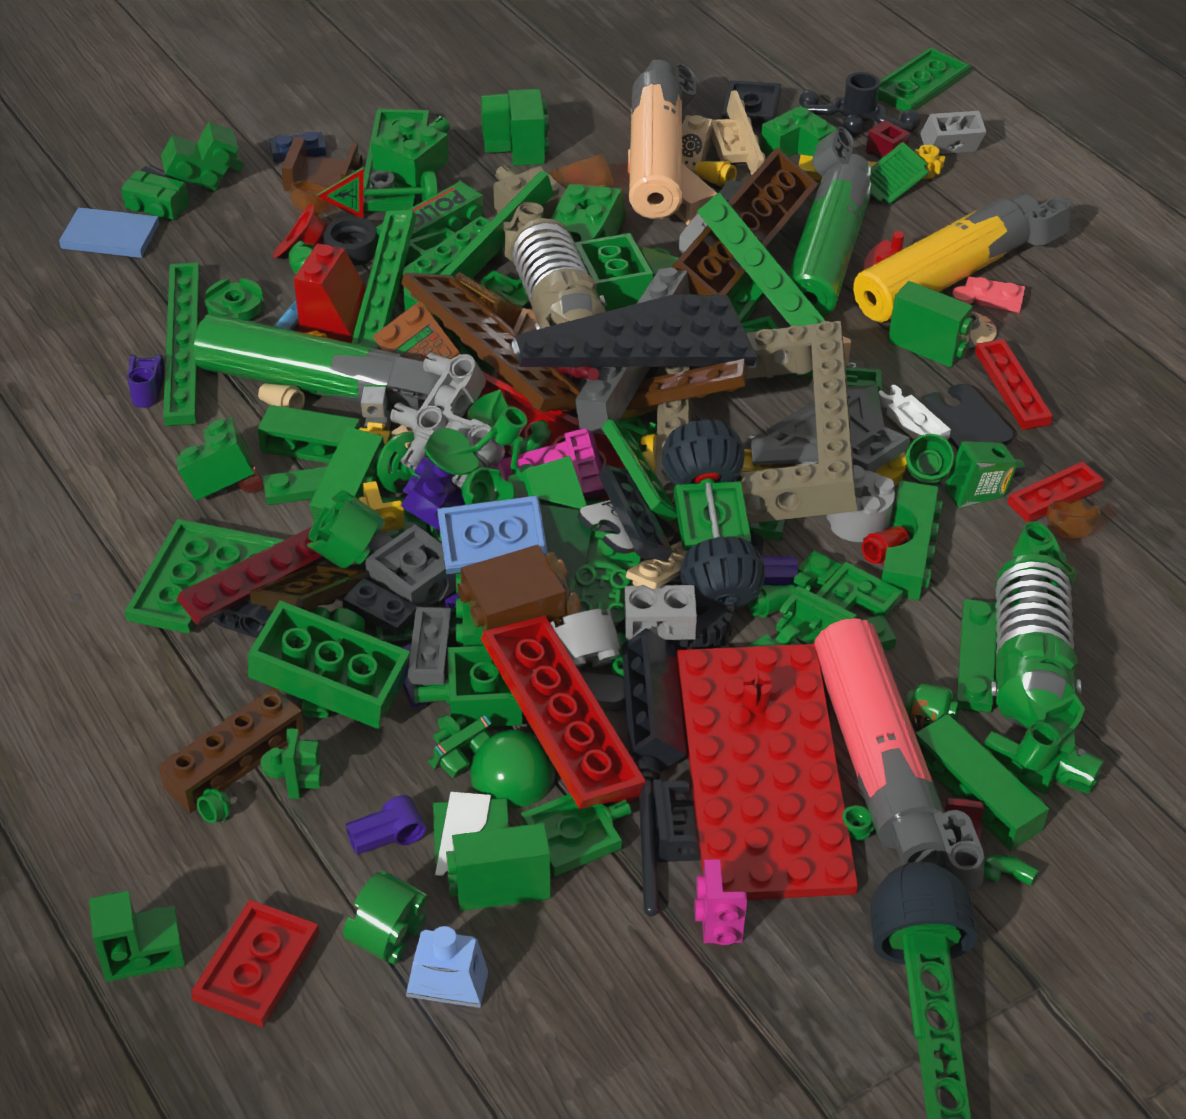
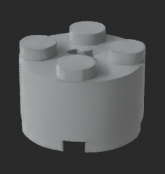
(874, 507)
(589, 637)

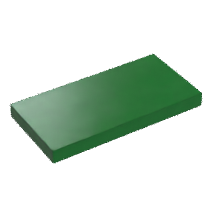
(921, 79)

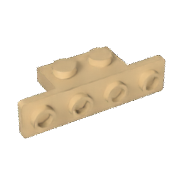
(735, 136)
(655, 572)

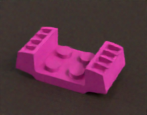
(584, 455)

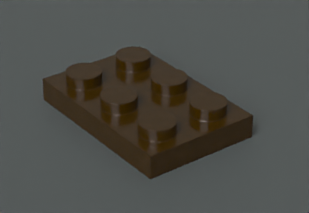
(308, 587)

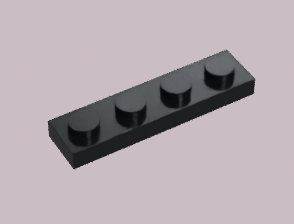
(635, 514)

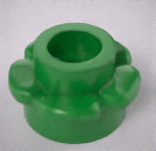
(214, 805)
(858, 816)

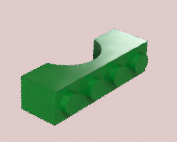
(915, 512)

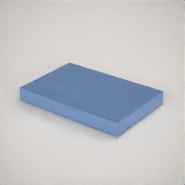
(109, 232)
(489, 530)

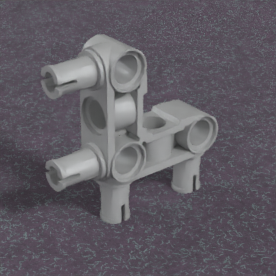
(444, 408)

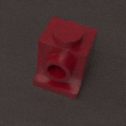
(885, 138)

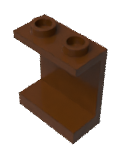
(317, 169)

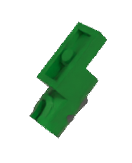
(1074, 770)

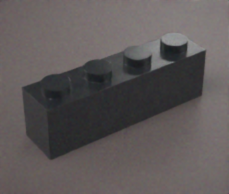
(653, 699)

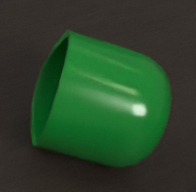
(929, 458)

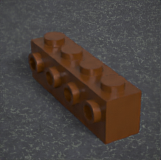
(230, 748)

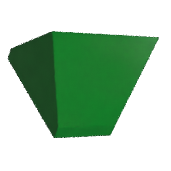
(555, 483)

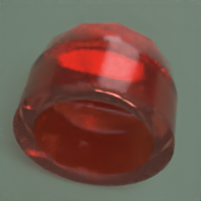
(252, 483)

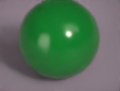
(513, 768)

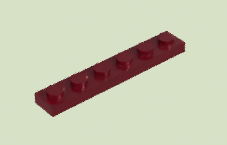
(234, 583)

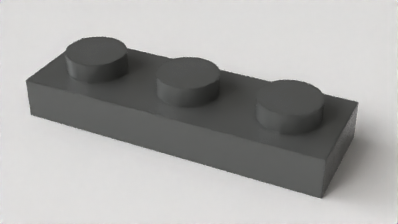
(429, 646)

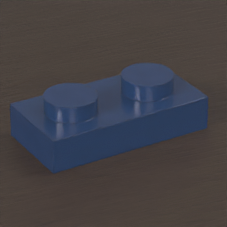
(314, 145)

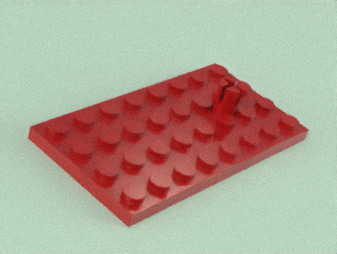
(765, 771)

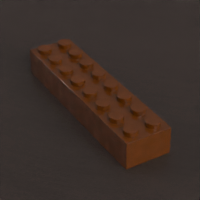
(764, 206)

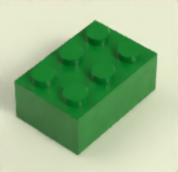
(616, 268)

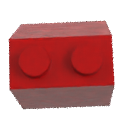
(329, 293)

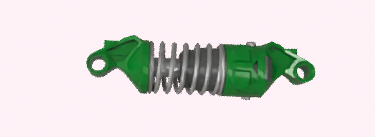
(1035, 647)

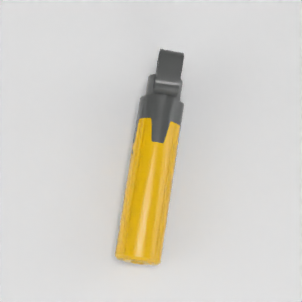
(961, 249)

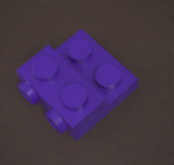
(430, 492)

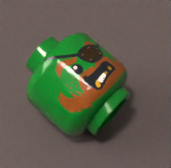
(929, 704)

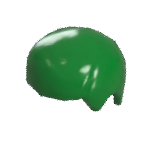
(486, 486)

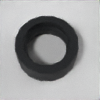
(353, 228)

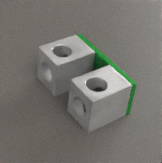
(376, 405)

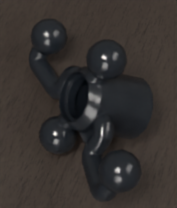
(859, 104)

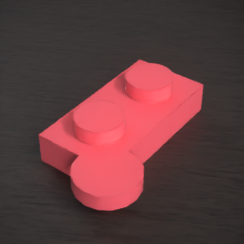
(991, 294)

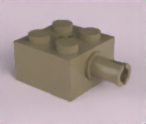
(511, 184)

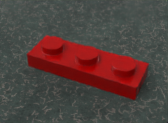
(1065, 485)

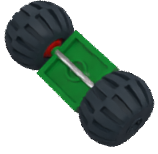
(711, 513)

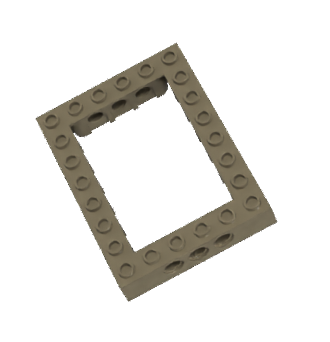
(801, 488)

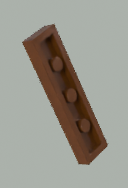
(690, 383)

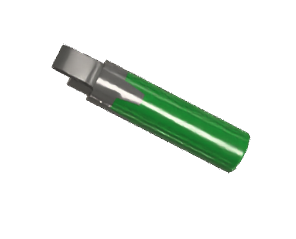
(832, 222)
(308, 361)

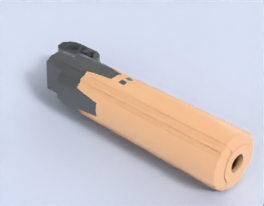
(656, 138)

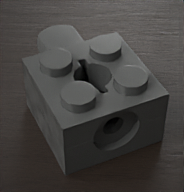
(410, 567)

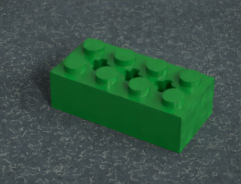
(328, 664)

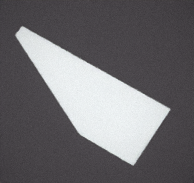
(464, 815)

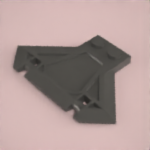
(796, 435)

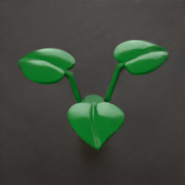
(452, 450)

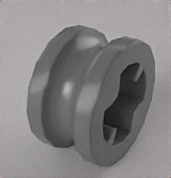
(382, 180)

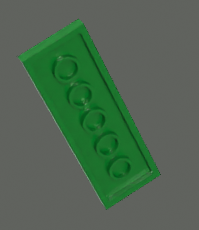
(383, 120)

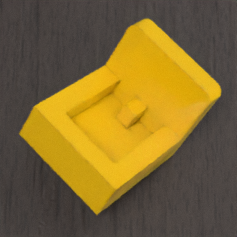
(390, 511)

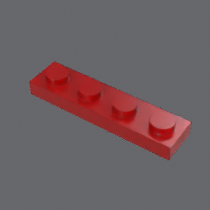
(1013, 384)

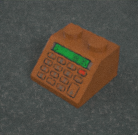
(416, 335)

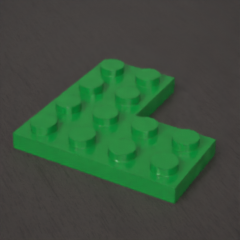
(186, 558)

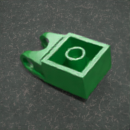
(590, 211)

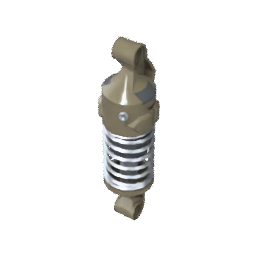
(550, 268)

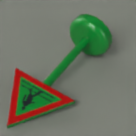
(349, 192)

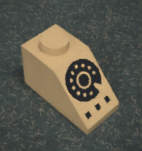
(695, 140)

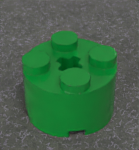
(345, 530)
(386, 916)

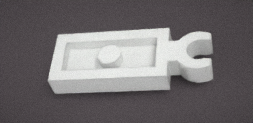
(911, 414)

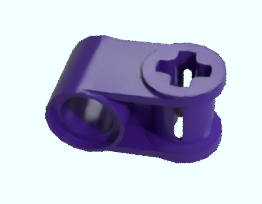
(145, 380)

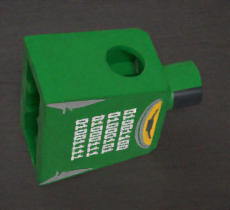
(981, 473)

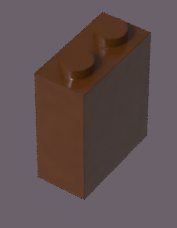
(511, 589)

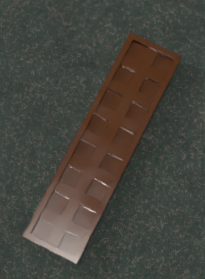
(491, 339)

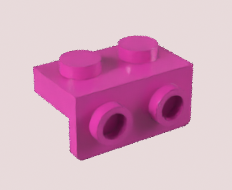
(719, 911)

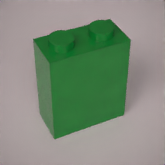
(930, 324)
(499, 867)

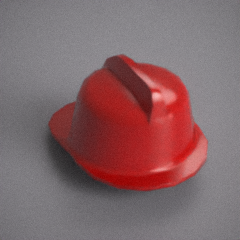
(307, 228)

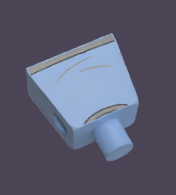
(448, 968)

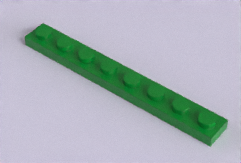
(180, 367)

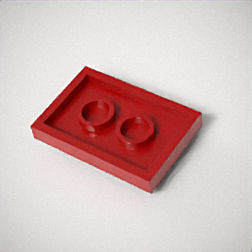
(255, 963)

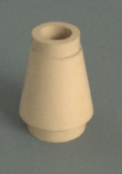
(282, 395)

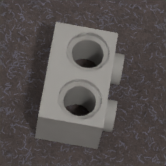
(664, 611)

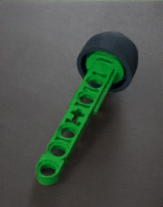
(924, 921)

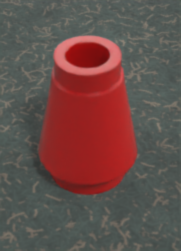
(877, 543)

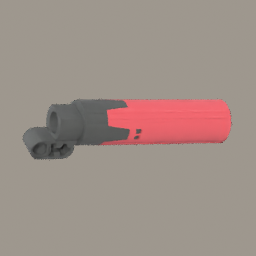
(889, 756)

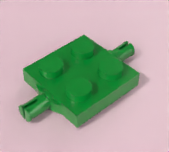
(577, 834)

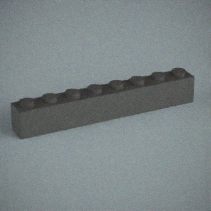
(616, 386)

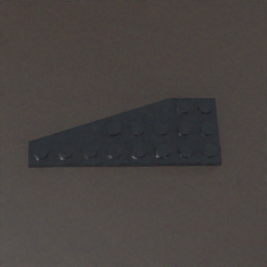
(646, 334)

